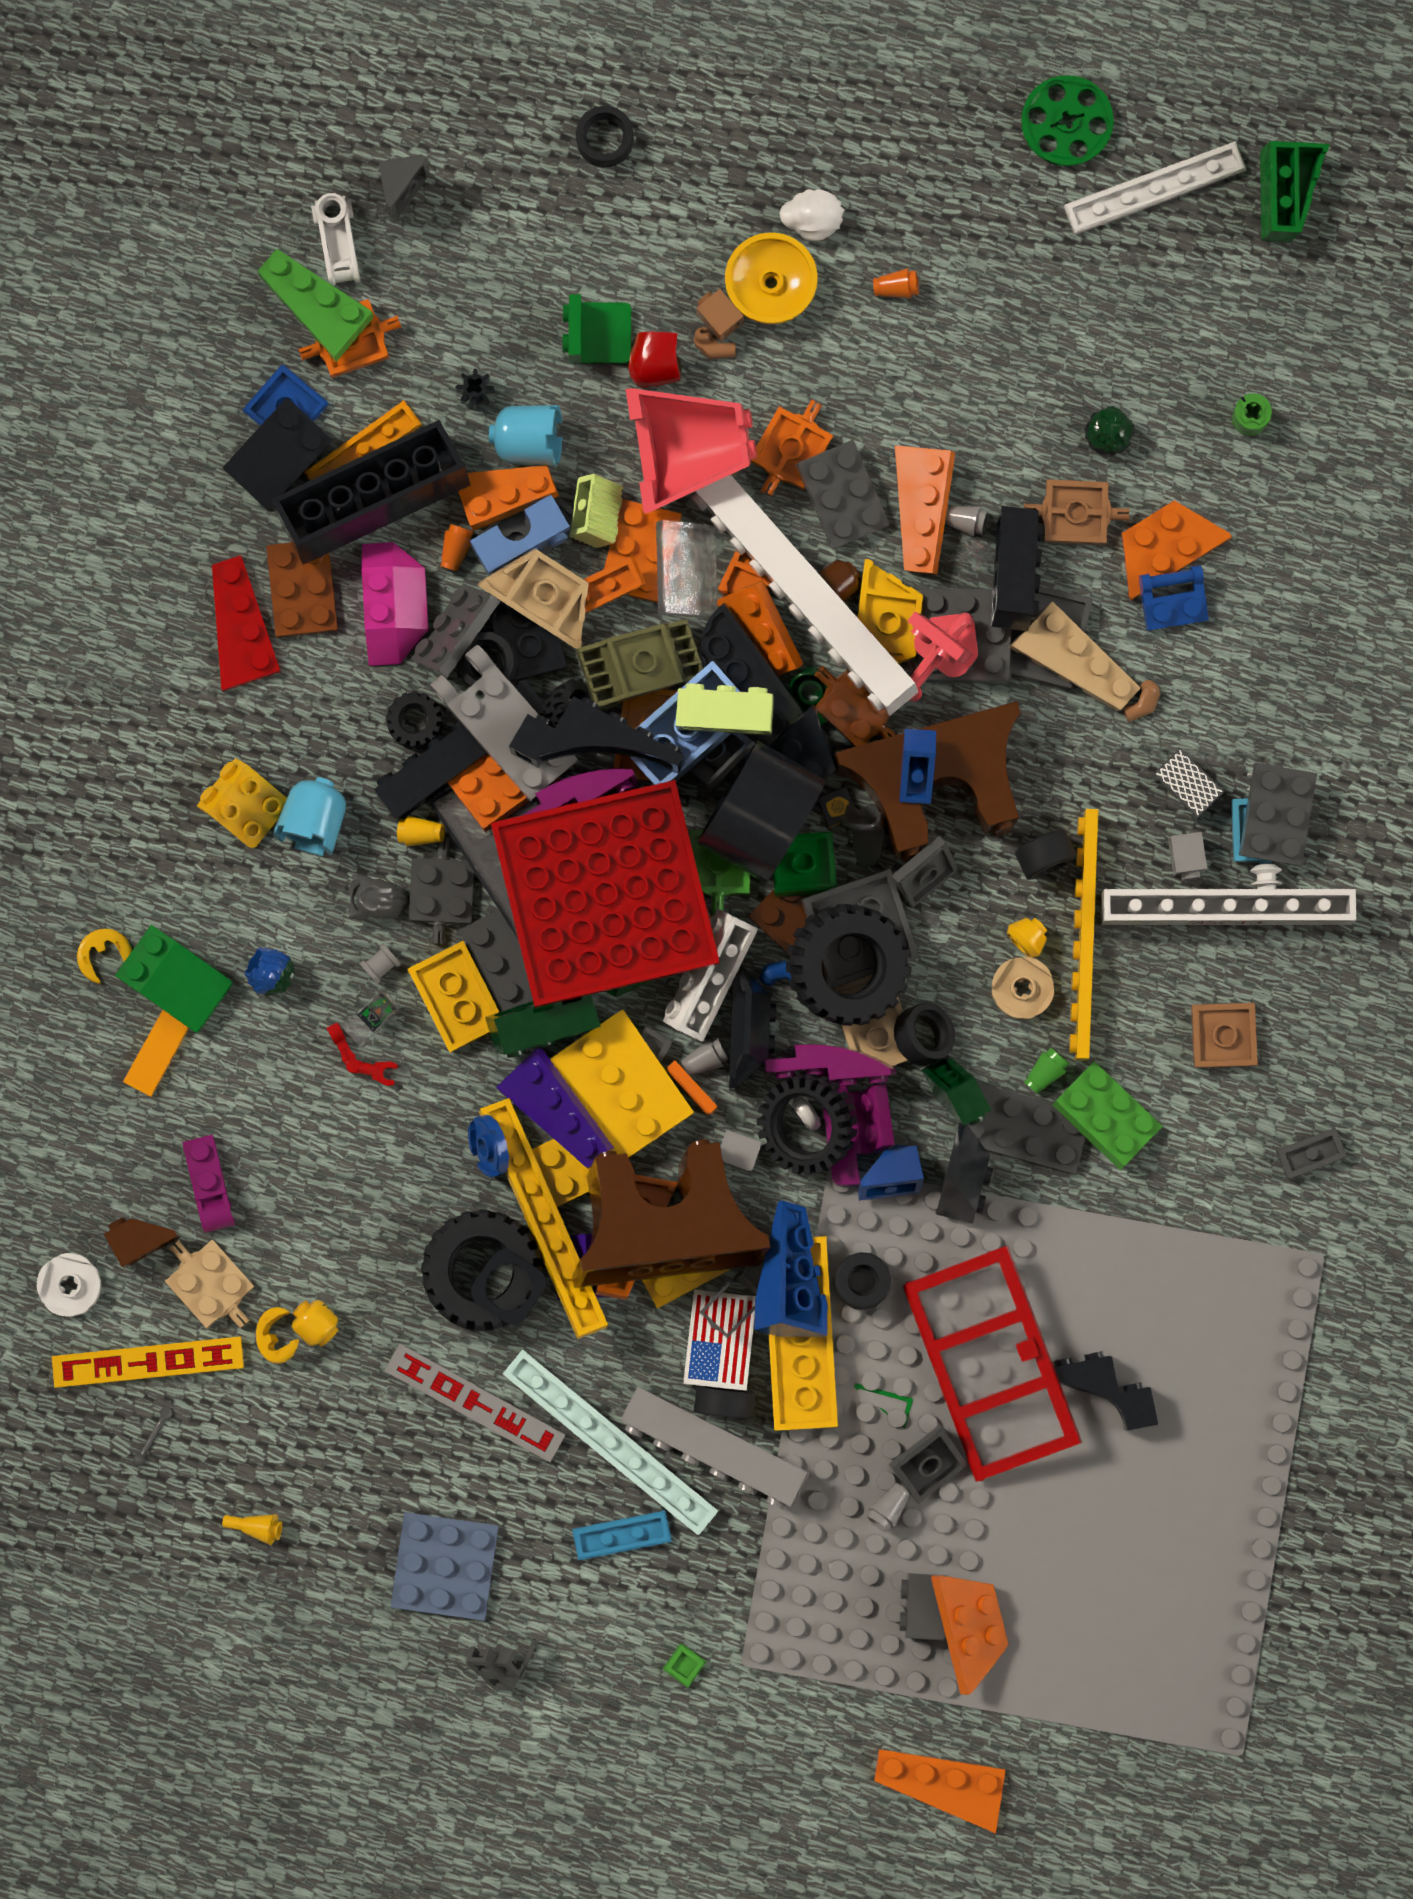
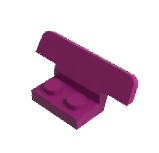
(873, 1128)

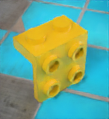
(243, 802)

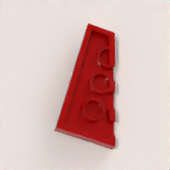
(241, 631)

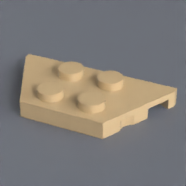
(543, 594)

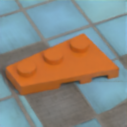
(504, 493)

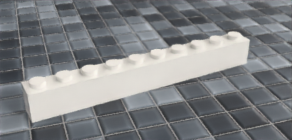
(807, 593)

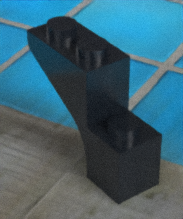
(1098, 1377)

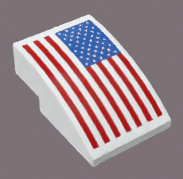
(711, 1356)

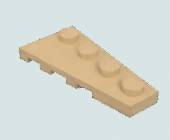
(1067, 651)

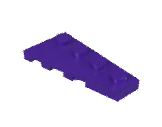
(550, 1102)

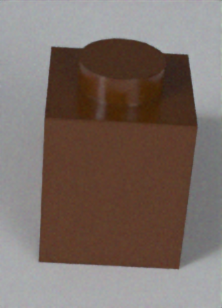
(137, 1239)

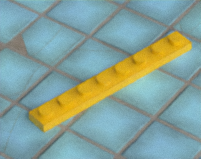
(1084, 921)
(546, 1223)

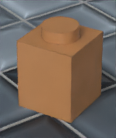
(719, 314)

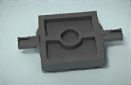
(441, 891)

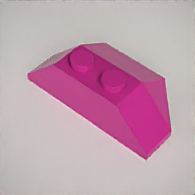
(392, 603)

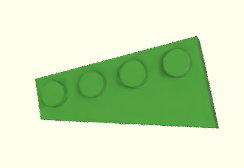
(322, 308)

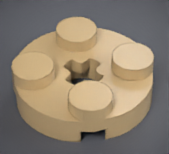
(1040, 984)

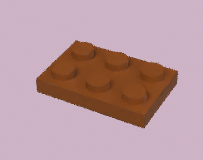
(300, 593)

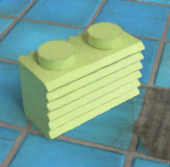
(596, 511)

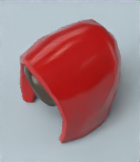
(654, 359)

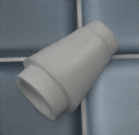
(967, 519)
(706, 1057)
(888, 1508)

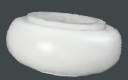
(806, 1113)

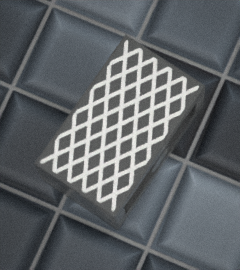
(1188, 783)

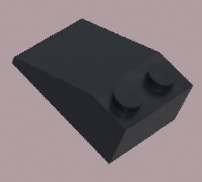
(277, 453)
(965, 1178)

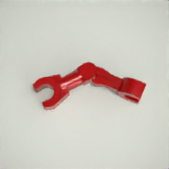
(355, 1066)

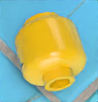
(315, 1323)

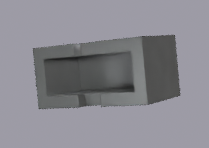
(922, 1611)

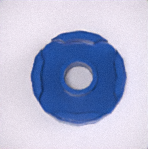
(489, 1144)

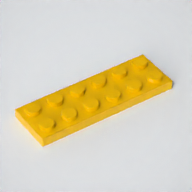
(805, 1368)

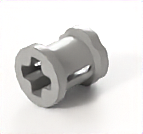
(380, 963)

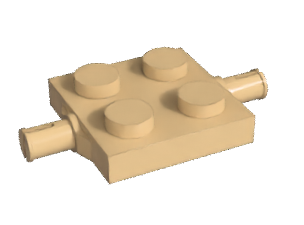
(209, 1284)

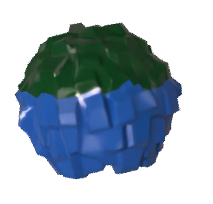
(269, 971)

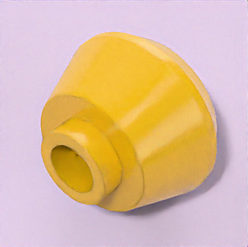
(1028, 936)

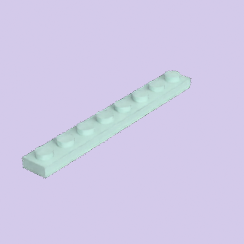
(610, 1442)

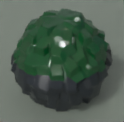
(1109, 431)

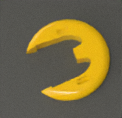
(97, 940)
(266, 1341)

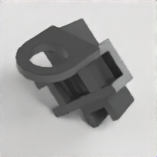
(499, 1667)

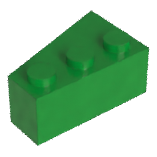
(1287, 186)

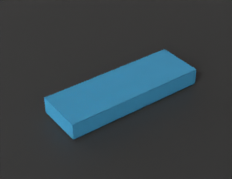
(621, 1535)

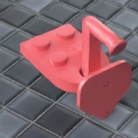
(944, 644)

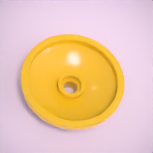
(775, 258)

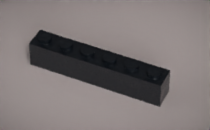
(444, 760)

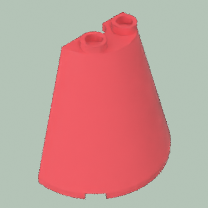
(687, 443)

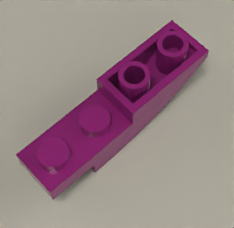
(585, 787)
(842, 1064)

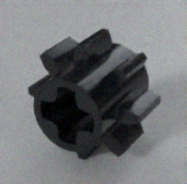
(475, 397)

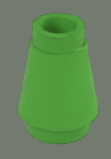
(1046, 1070)

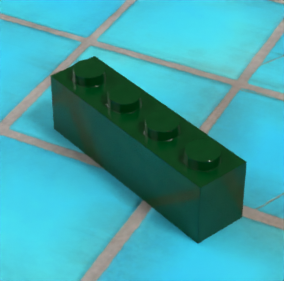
(957, 1091)

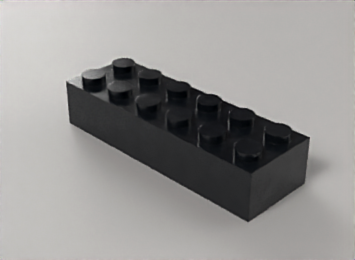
(371, 492)

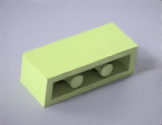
(724, 710)

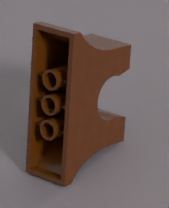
(967, 757)
(650, 1241)

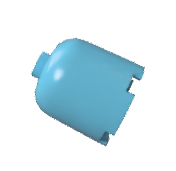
(528, 435)
(312, 816)

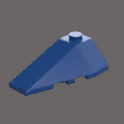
(788, 1288)

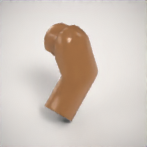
(710, 347)
(1147, 702)

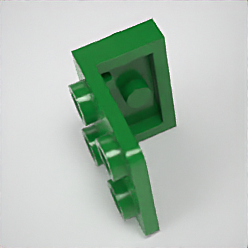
(597, 331)

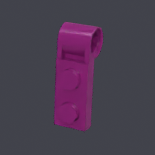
(208, 1183)

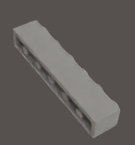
(715, 1447)

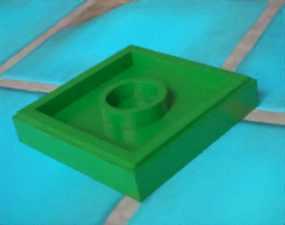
(806, 866)

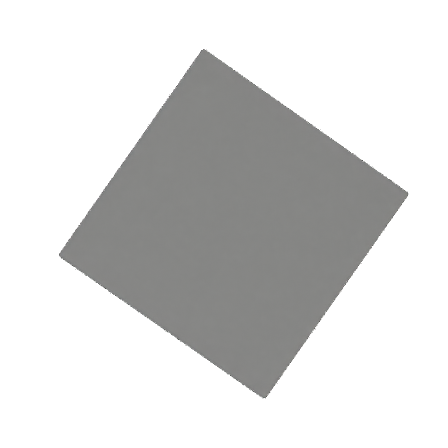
(1117, 1565)

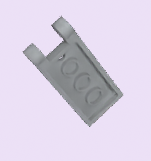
(496, 721)

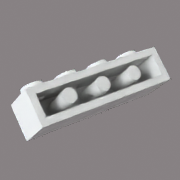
(705, 988)

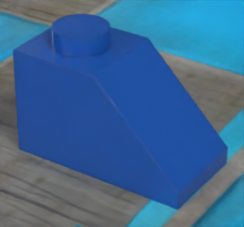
(917, 766)
(893, 1174)

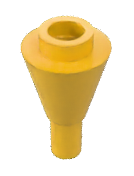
(261, 1527)

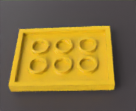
(622, 1085)

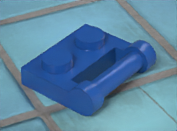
(1177, 607)

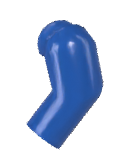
(773, 972)

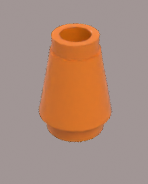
(897, 284)
(455, 547)

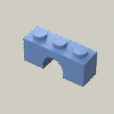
(546, 529)

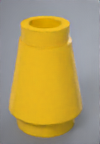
(419, 831)

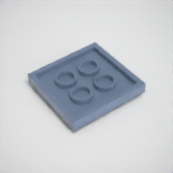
(444, 1566)

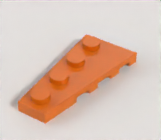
(952, 1786)

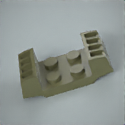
(639, 663)

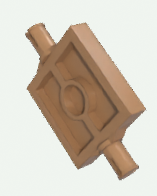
(1077, 512)

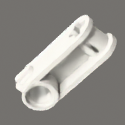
(337, 238)

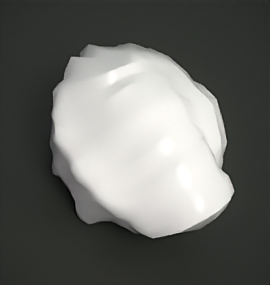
(813, 214)

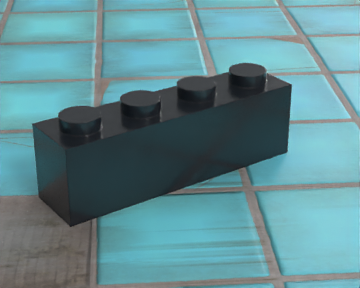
(1016, 568)

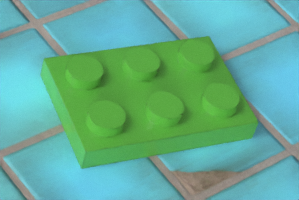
(1107, 1115)

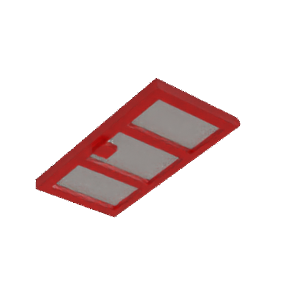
(992, 1363)

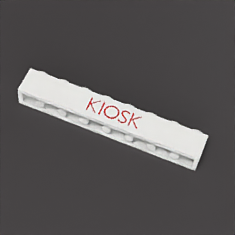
(1228, 906)

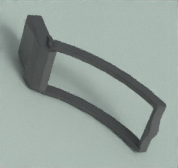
(750, 1278)

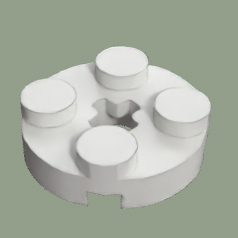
(53, 1294)

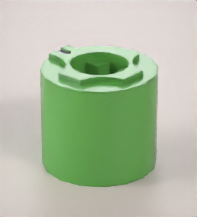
(1251, 414)

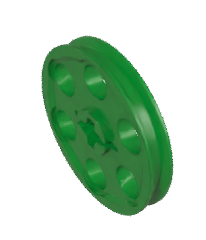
(1054, 114)

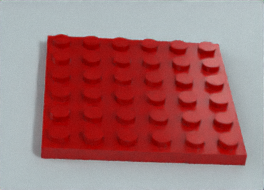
(605, 893)

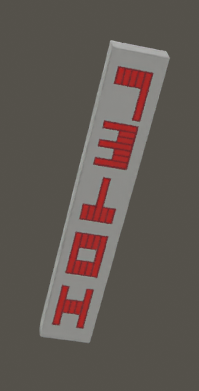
(475, 1402)

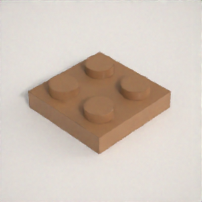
(1224, 1035)

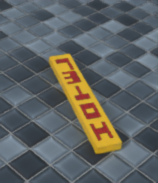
(147, 1362)

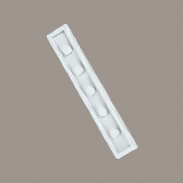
(1154, 188)

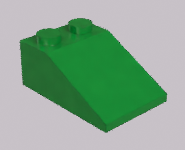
(174, 979)

